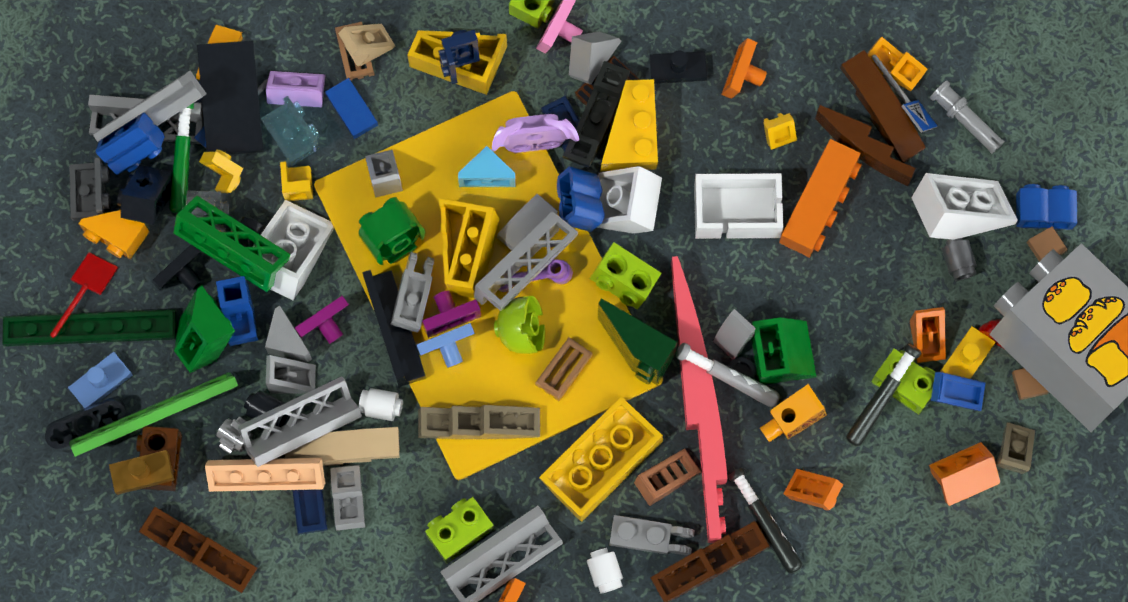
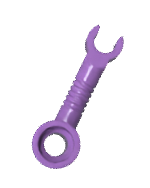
(562, 277)

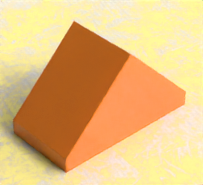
(929, 334)

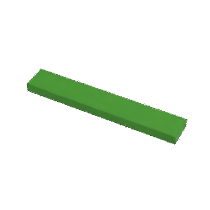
(152, 413)

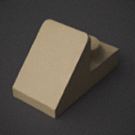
(366, 42)

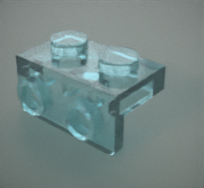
(291, 132)

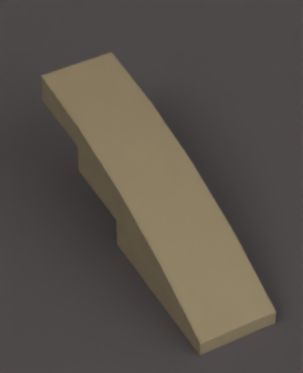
(479, 422)

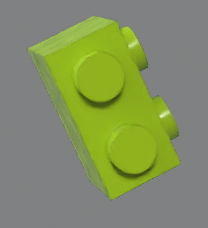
(915, 384)
(459, 529)

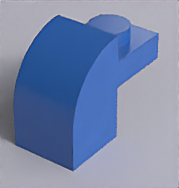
(238, 308)

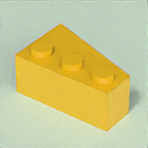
(475, 76)
(633, 130)
(467, 244)

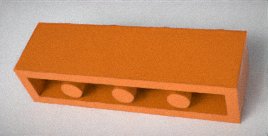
(820, 197)

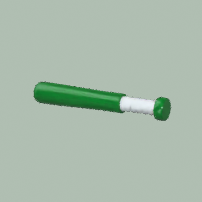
(181, 162)

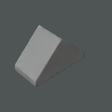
(589, 53)
(384, 173)
(284, 340)
(289, 376)

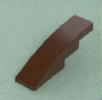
(883, 106)
(855, 136)
(197, 549)
(710, 562)

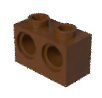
(173, 442)

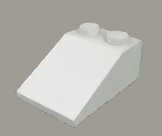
(961, 206)
(303, 237)

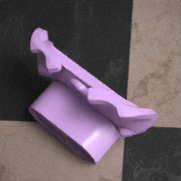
(534, 133)

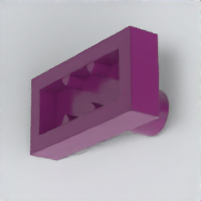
(450, 315)
(324, 321)

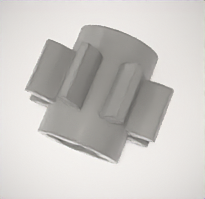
(230, 435)

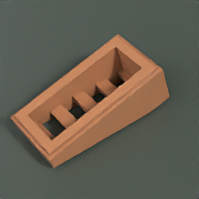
(646, 488)

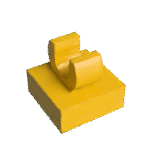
(780, 131)

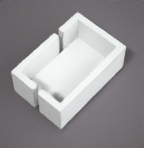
(738, 205)

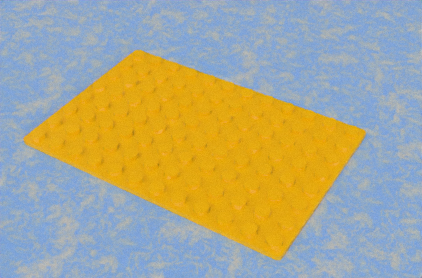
(489, 370)

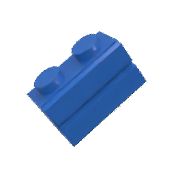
(131, 144)

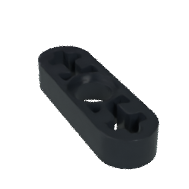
(62, 423)

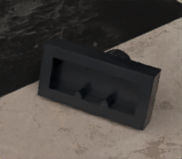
(678, 67)
(180, 268)

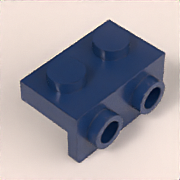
(458, 51)

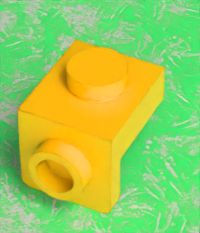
(222, 164)

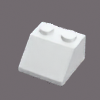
(629, 199)

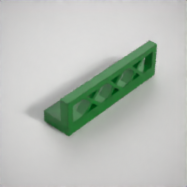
(225, 245)

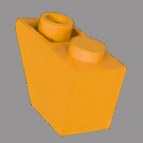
(119, 234)

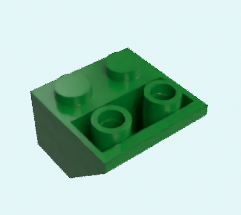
(202, 332)
(782, 350)

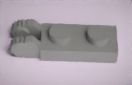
(412, 295)
(648, 535)

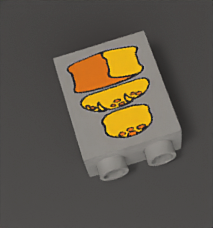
(1071, 333)

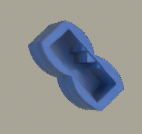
(580, 199)
(1046, 208)

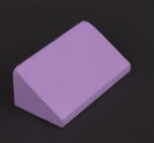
(299, 87)

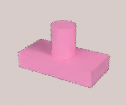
(559, 27)

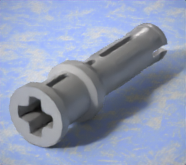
(958, 108)

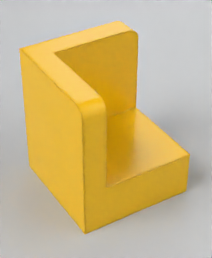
(296, 182)

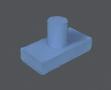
(447, 344)
(100, 380)

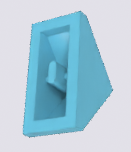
(486, 171)

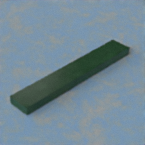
(90, 328)

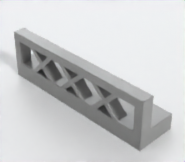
(160, 105)
(116, 106)
(521, 256)
(300, 427)
(517, 536)

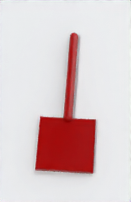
(92, 275)

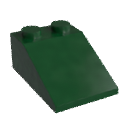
(642, 346)

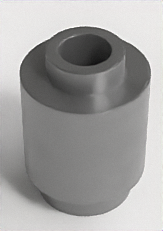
(959, 259)

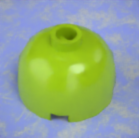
(520, 326)

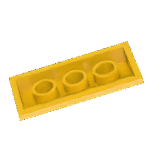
(601, 458)

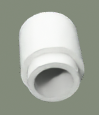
(380, 404)
(605, 570)

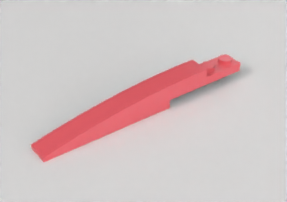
(700, 405)

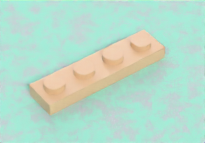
(273, 475)

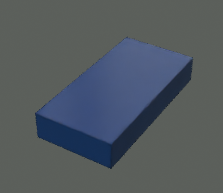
(351, 108)
(958, 391)

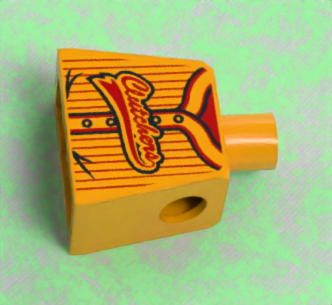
(803, 405)

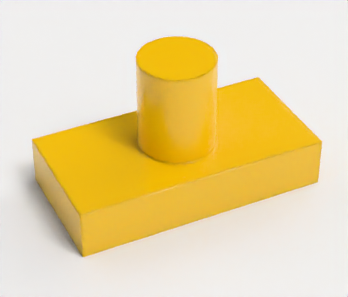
(969, 354)

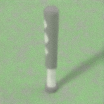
(730, 376)

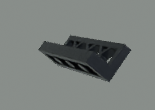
(397, 340)

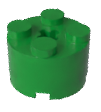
(390, 231)

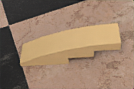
(351, 446)

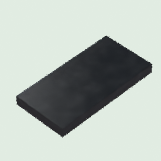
(231, 97)

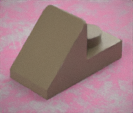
(1016, 449)

